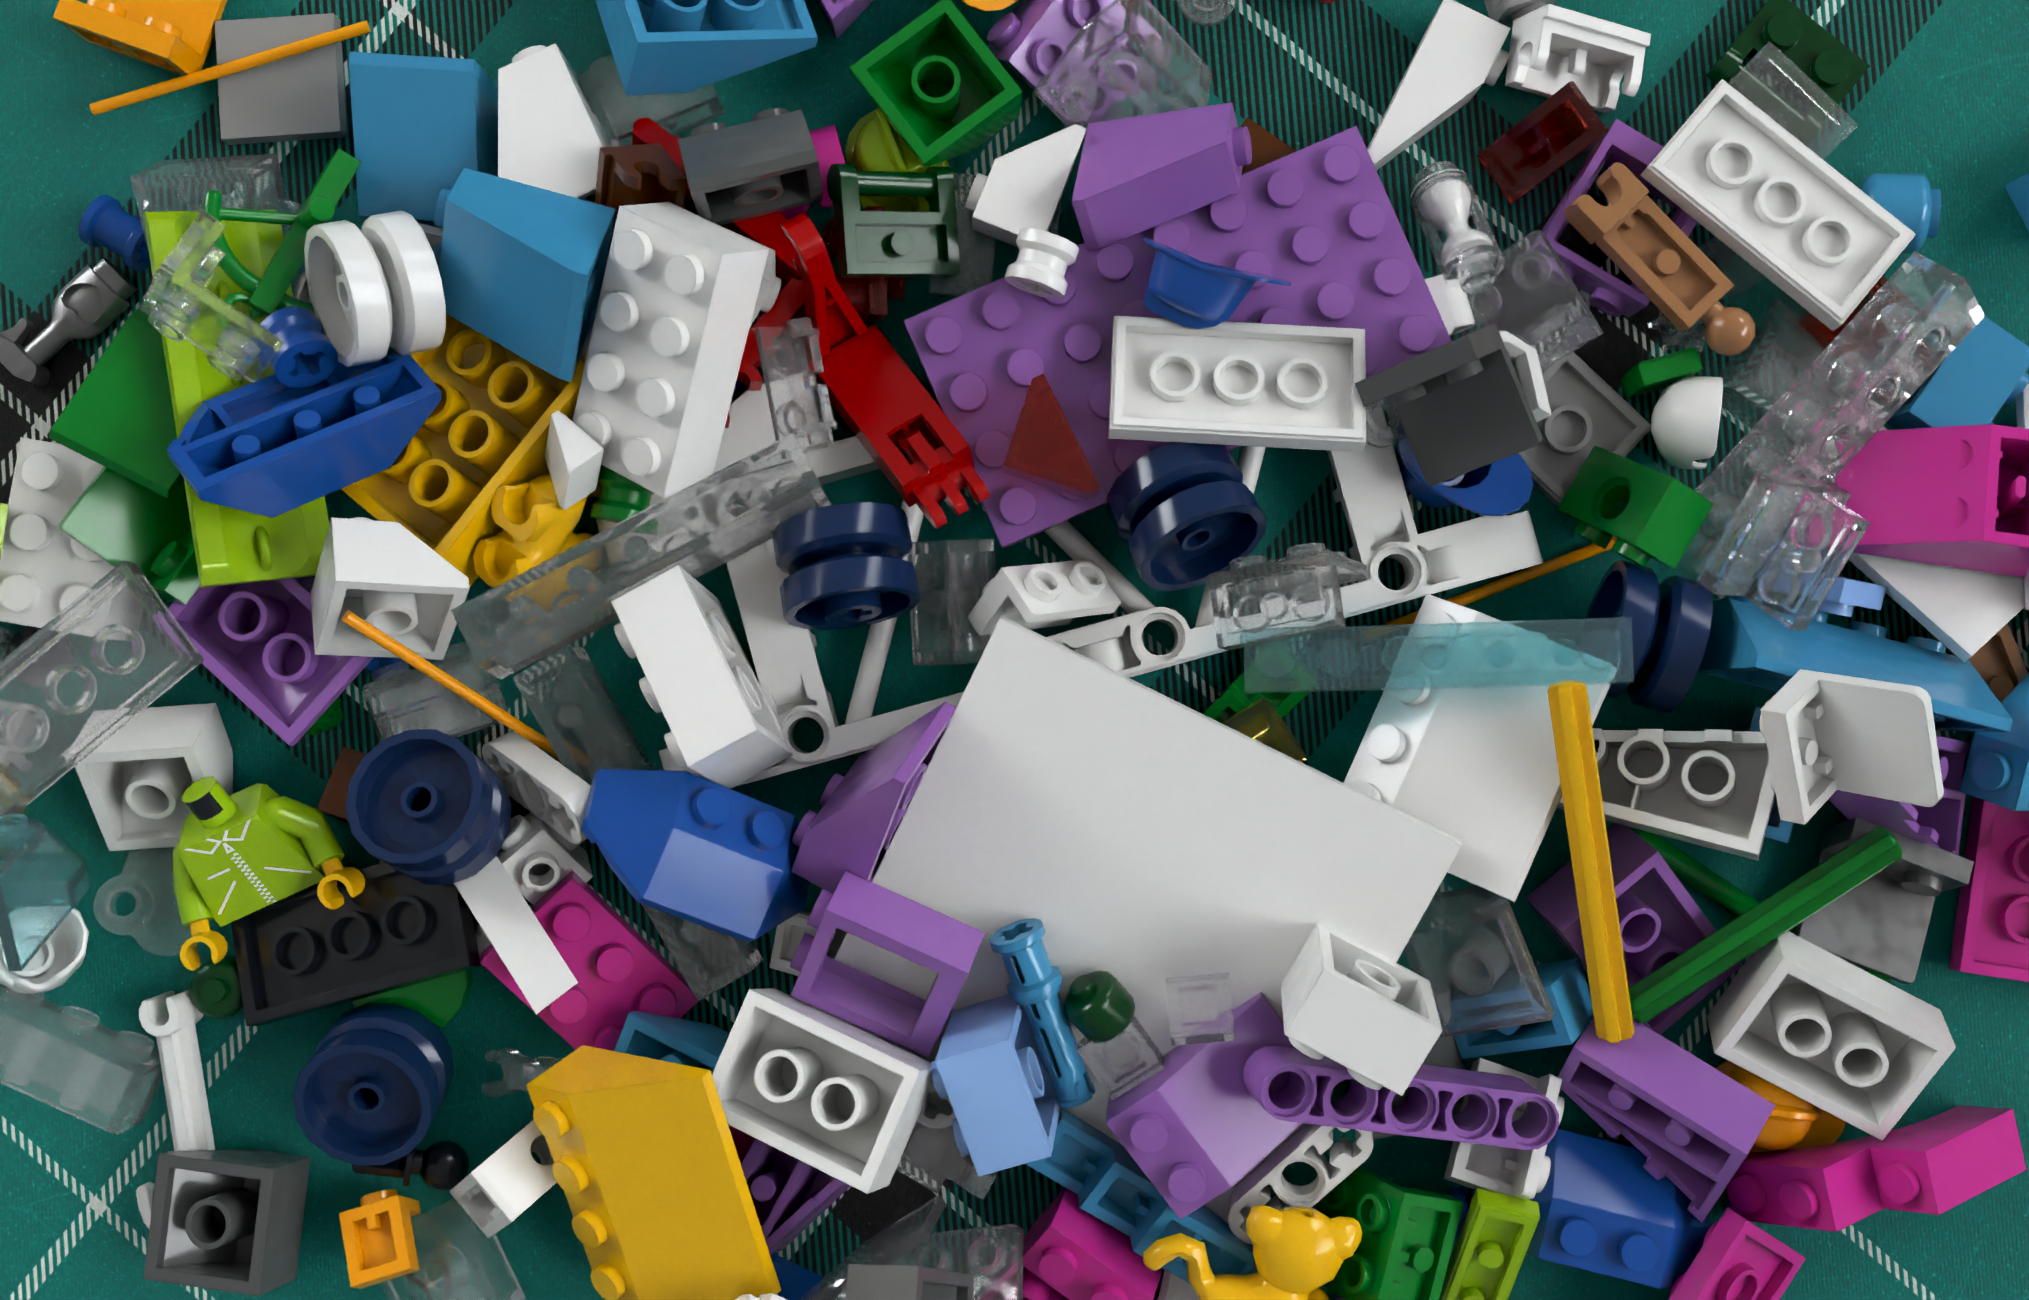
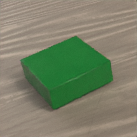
(1661, 372)

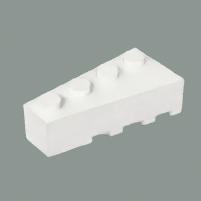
(1688, 785)

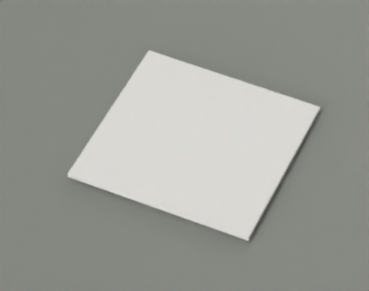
(1139, 844)

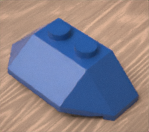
(286, 446)
(697, 849)
(1612, 1213)

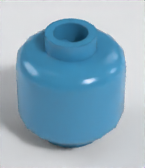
(1908, 200)

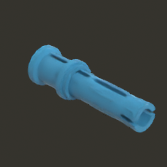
(1036, 988)

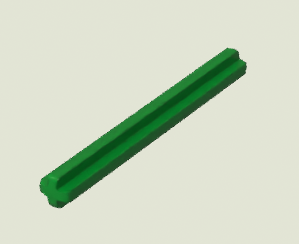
(1763, 923)

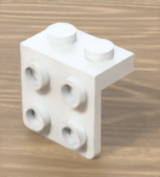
(1850, 738)

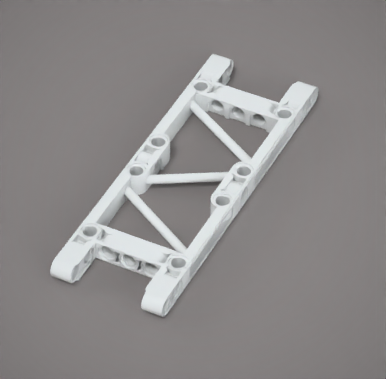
(1374, 510)

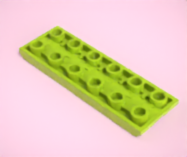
(227, 541)

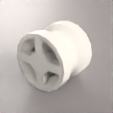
(1041, 263)

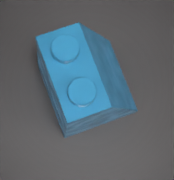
(418, 129)
(523, 266)

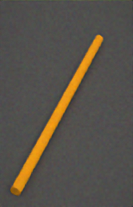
(230, 67)
(1515, 579)
(447, 681)

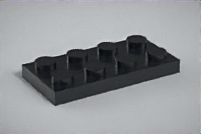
(388, 937)

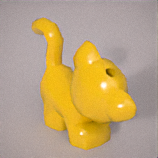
(532, 530)
(1292, 1250)

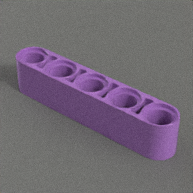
(1423, 1114)

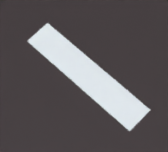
(517, 935)

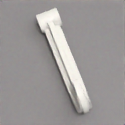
(173, 1023)

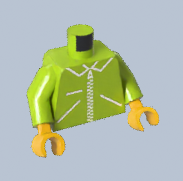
(247, 855)

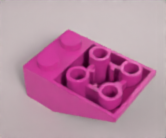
(1944, 496)
(1082, 1258)

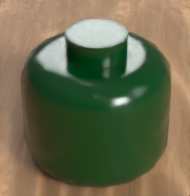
(217, 989)
(1099, 1006)

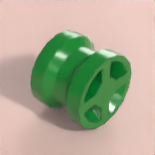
(619, 497)

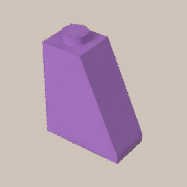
(1156, 169)

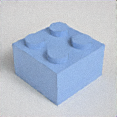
(996, 1086)

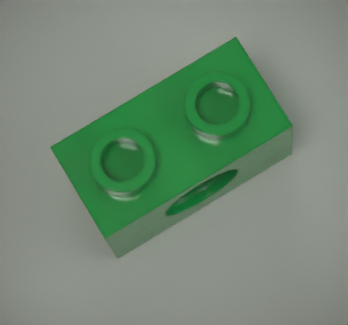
(1634, 507)

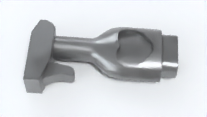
(78, 312)

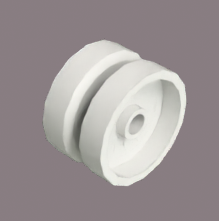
(375, 287)

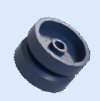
(1185, 514)
(845, 566)
(1667, 631)
(428, 807)
(374, 1084)

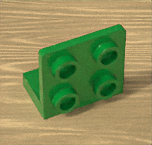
(139, 526)
(1402, 1241)

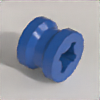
(306, 353)

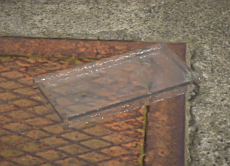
(85, 680)

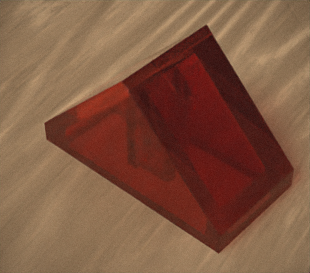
(1543, 143)
(1046, 447)

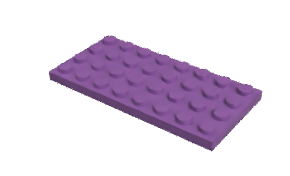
(1299, 219)

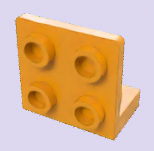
(157, 32)

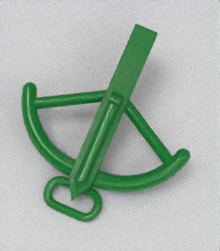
(319, 207)

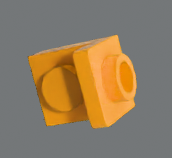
(379, 1238)

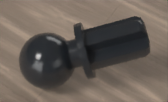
(439, 1165)

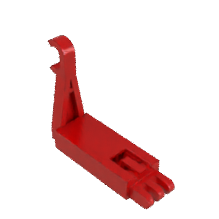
(761, 229)
(881, 394)

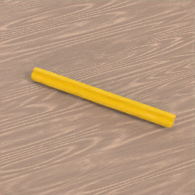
(1591, 859)

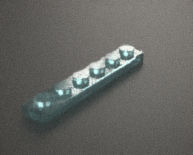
(1445, 656)

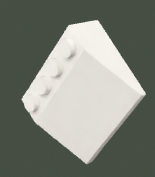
(1469, 765)

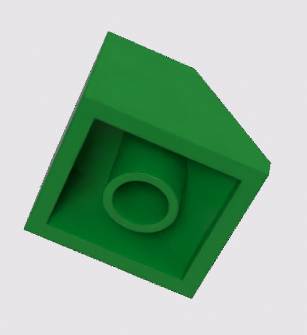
(939, 85)

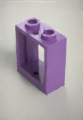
(1636, 152)
(900, 928)

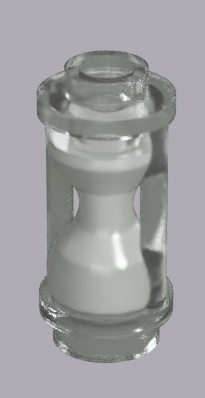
(1444, 203)

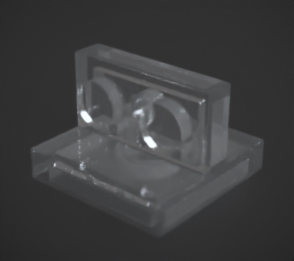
(1785, 547)

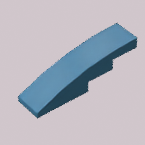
(1122, 1196)

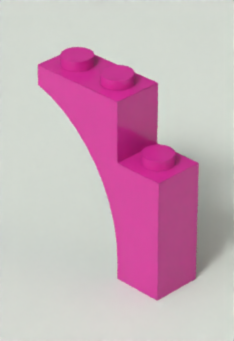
(1912, 1170)

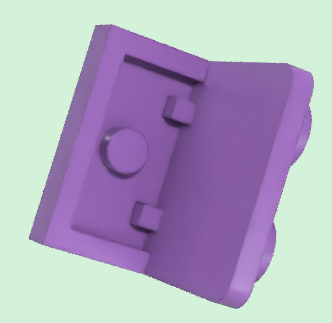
(1038, 33)

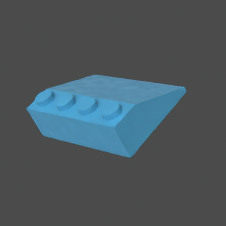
(700, 42)
(1764, 654)

